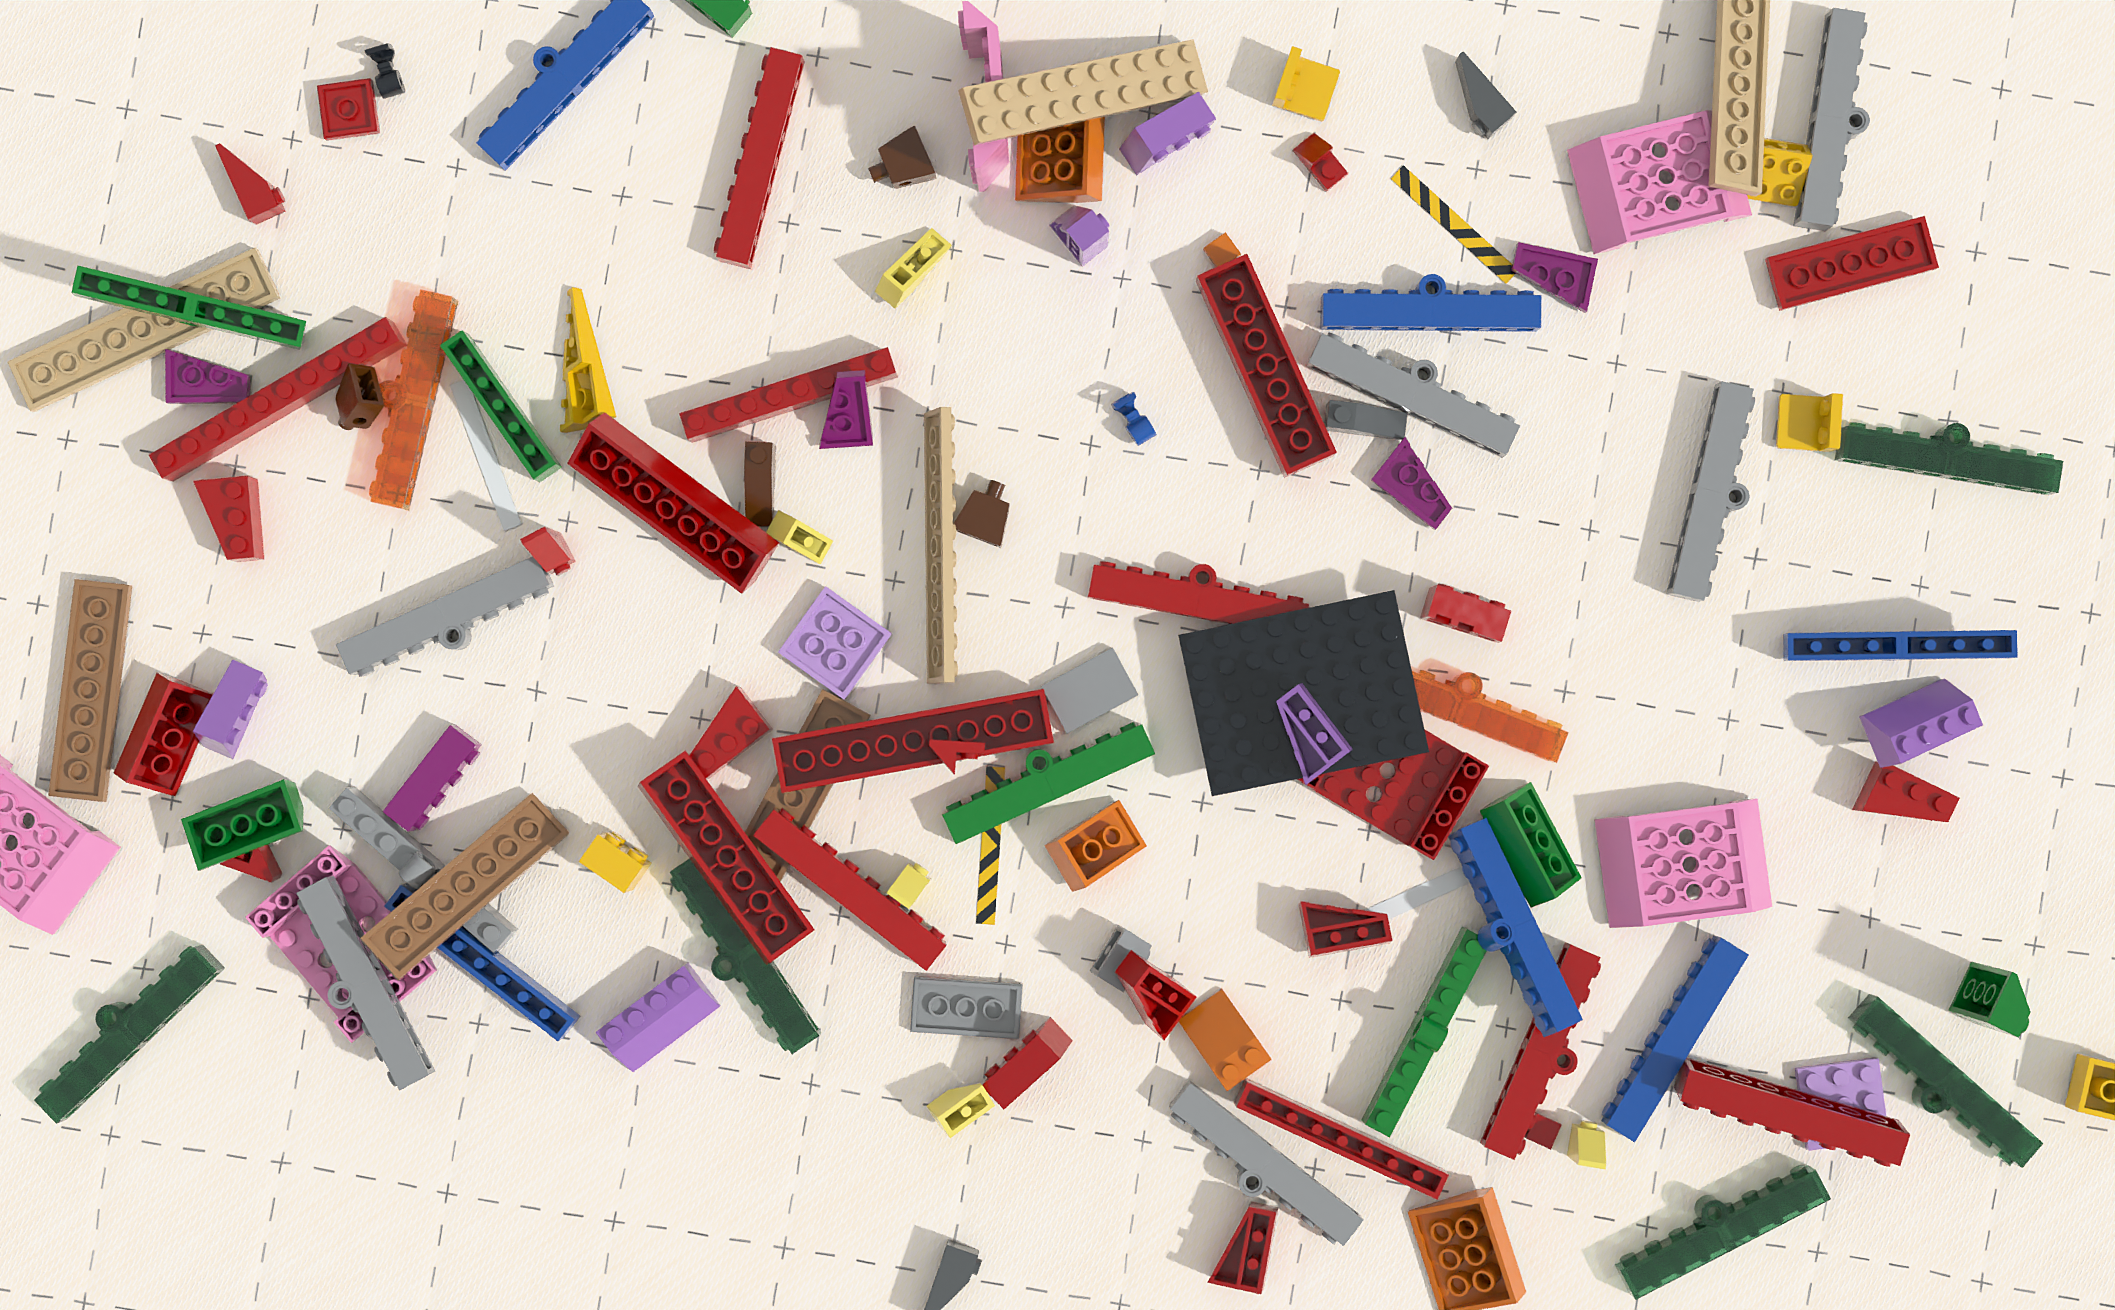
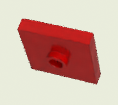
(348, 109)

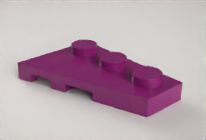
(1557, 272)
(202, 382)
(848, 413)
(1412, 486)

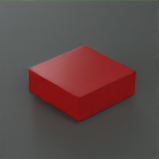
(1544, 1131)

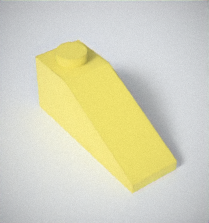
(912, 268)

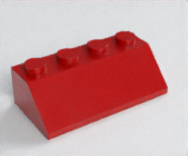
(163, 736)

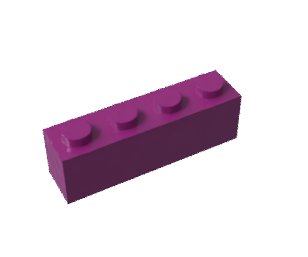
(432, 778)

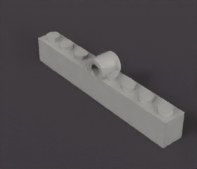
(1830, 116)
(1412, 395)
(1710, 492)
(443, 616)
(412, 860)
(366, 983)
(1267, 1163)

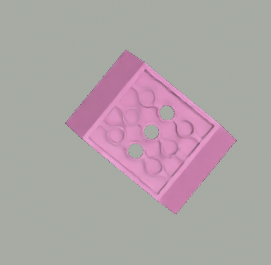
(981, 40)
(1622, 186)
(52, 860)
(1646, 873)
(291, 931)

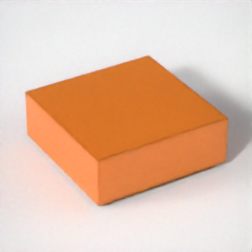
(1221, 250)

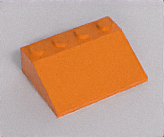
(1061, 163)
(1467, 1252)

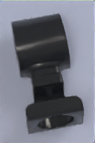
(388, 80)

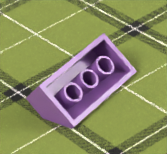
(1919, 722)
(658, 1018)

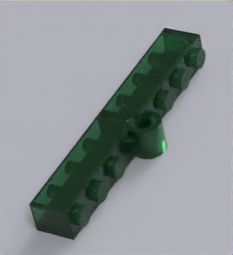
(1950, 460)
(765, 982)
(131, 1032)
(1945, 1081)
(1722, 1231)

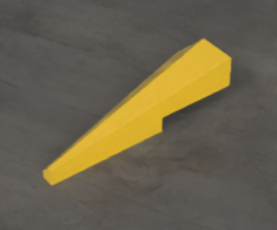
(583, 371)

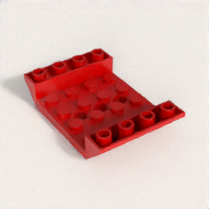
(1417, 802)

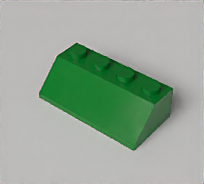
(244, 823)
(1531, 845)
(1992, 999)

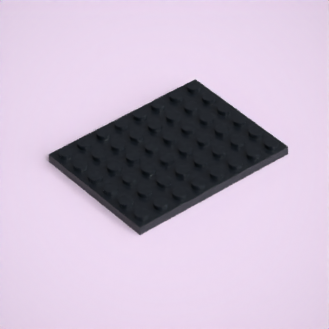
(1344, 655)

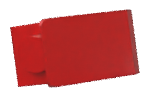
(1320, 161)
(947, 751)
(260, 864)

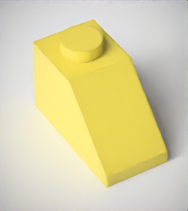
(799, 537)
(909, 884)
(960, 1107)
(1587, 1145)

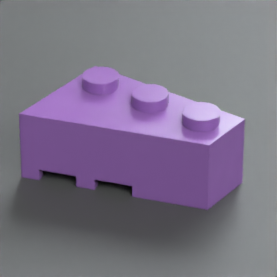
(1167, 133)
(1082, 232)
(231, 709)
(1311, 732)

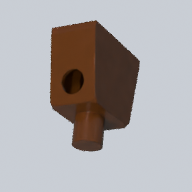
(904, 161)
(359, 397)
(985, 515)

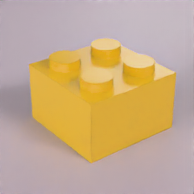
(616, 861)
(2092, 1087)

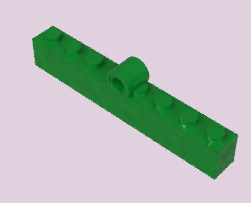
(188, 307)
(1049, 783)
(1425, 1033)

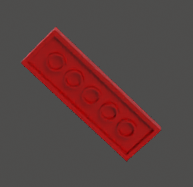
(1852, 263)

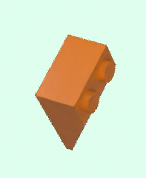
(1095, 846)
(1224, 1039)

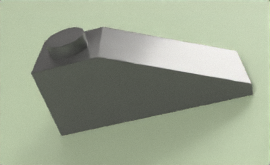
(1484, 102)
(1364, 420)
(953, 1274)

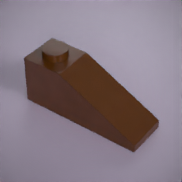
(759, 482)

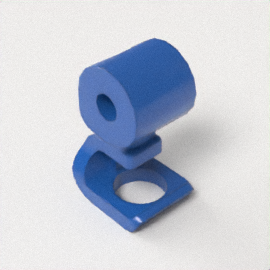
(1138, 425)

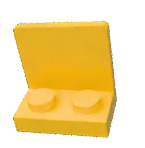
(1306, 86)
(1783, 172)
(1809, 422)

